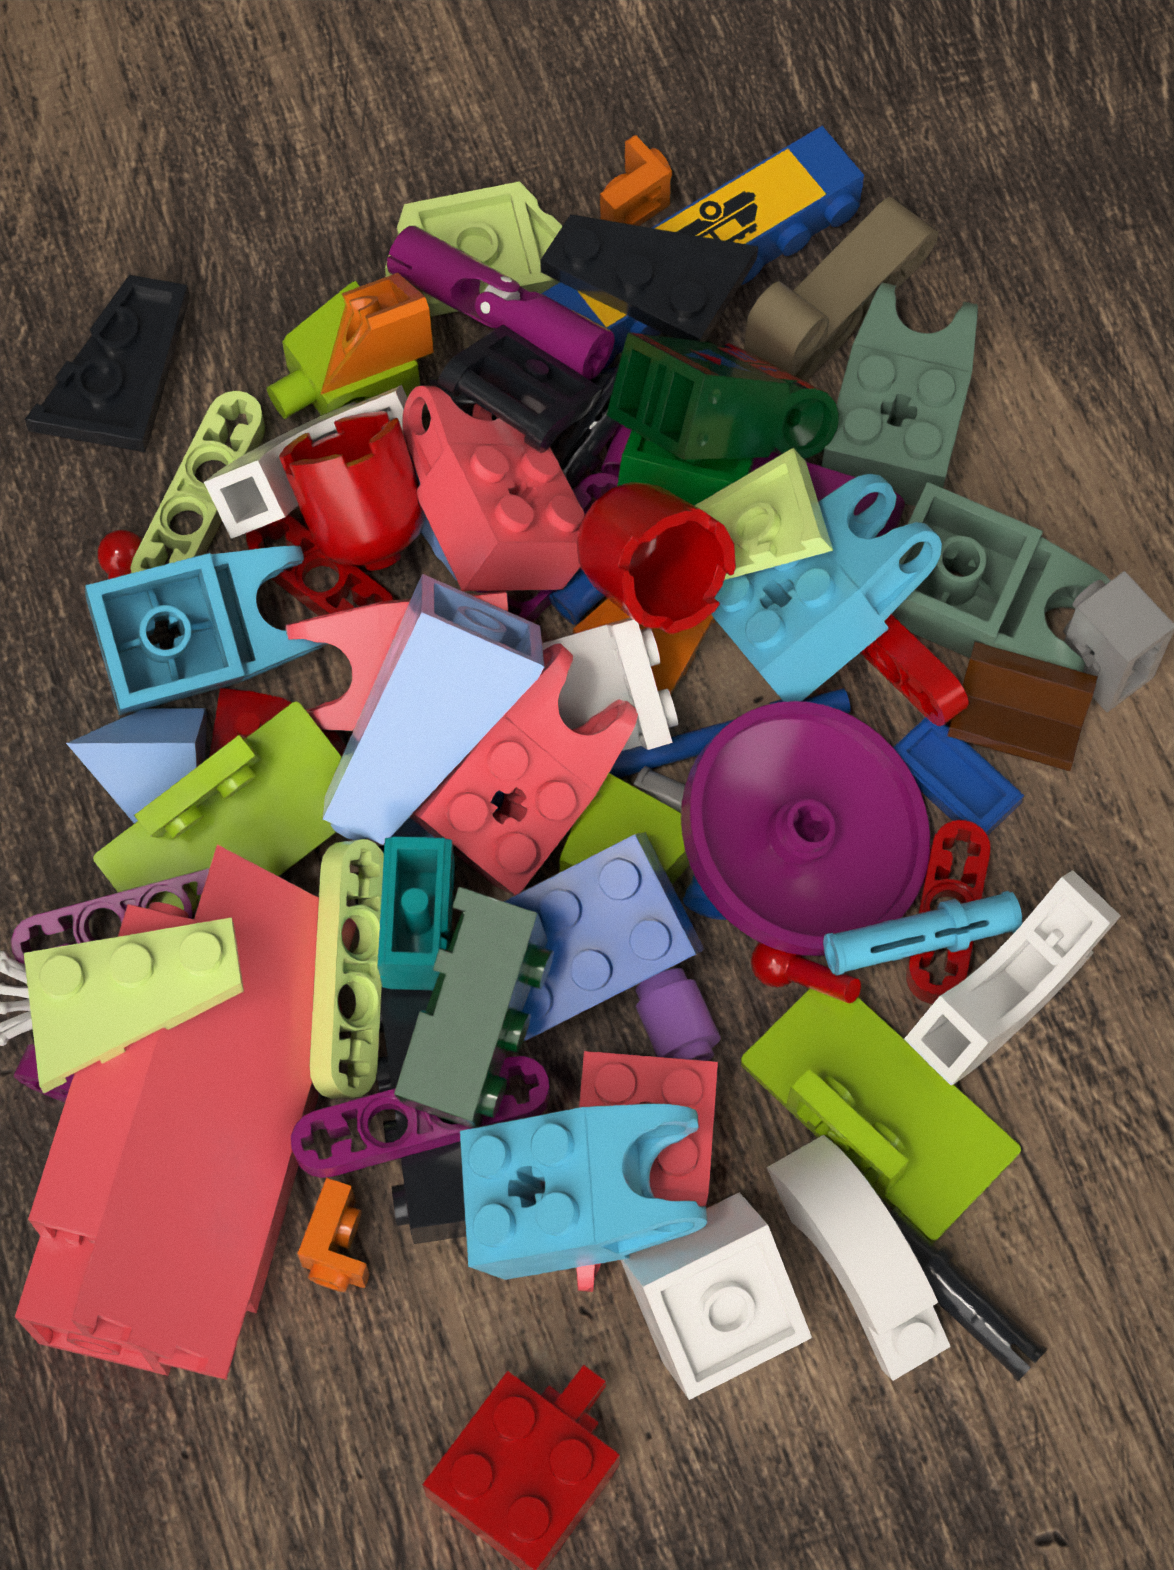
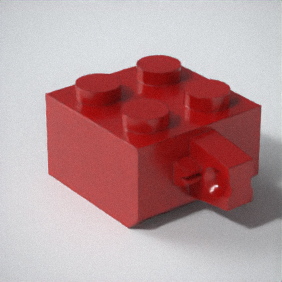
(526, 1468)

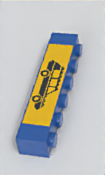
(767, 206)

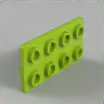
(250, 797)
(883, 1107)

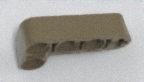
(810, 323)

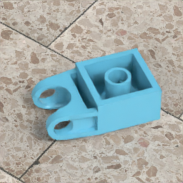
(823, 610)
(217, 618)
(571, 1188)

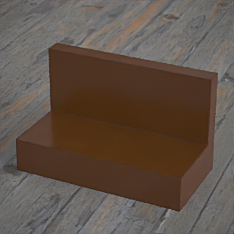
(1023, 706)

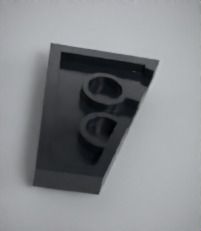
(650, 273)
(120, 372)

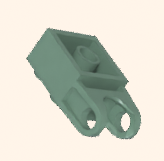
(902, 398)
(1005, 587)

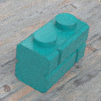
(415, 910)

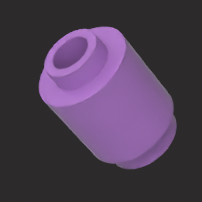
(676, 1016)

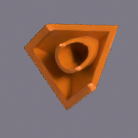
(379, 330)

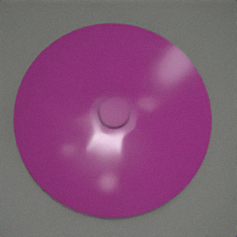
(804, 826)

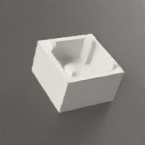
(717, 1298)

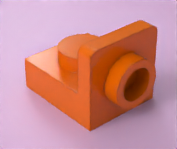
(641, 190)
(331, 1226)

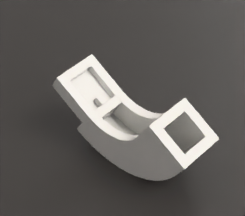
(255, 486)
(1014, 982)
(866, 1252)

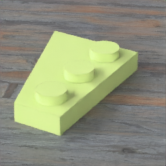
(771, 515)
(117, 990)

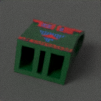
(717, 401)

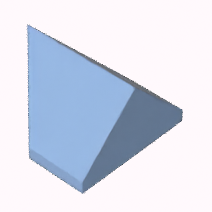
(144, 753)

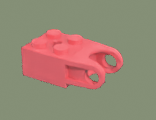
(491, 498)
(364, 638)
(540, 768)
(682, 1168)

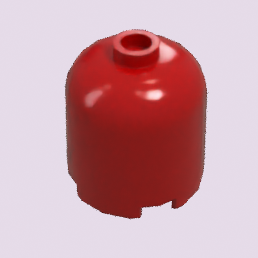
(357, 490)
(655, 556)

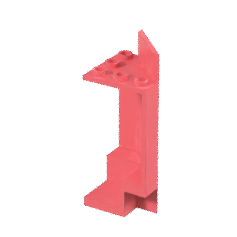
(182, 1151)

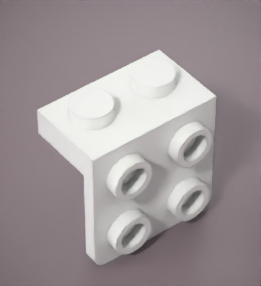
(611, 666)

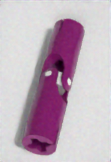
(455, 280)

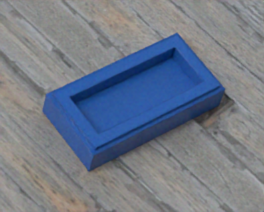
(957, 777)

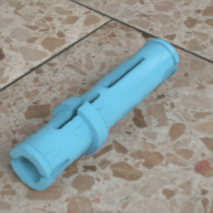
(949, 926)

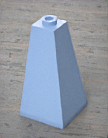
(435, 697)

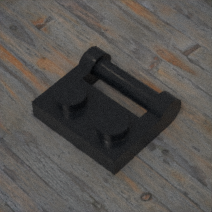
(529, 375)

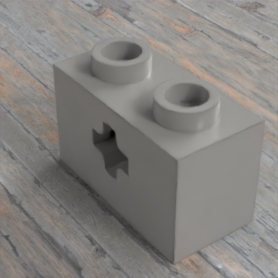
(1118, 637)

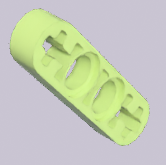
(190, 494)
(338, 967)

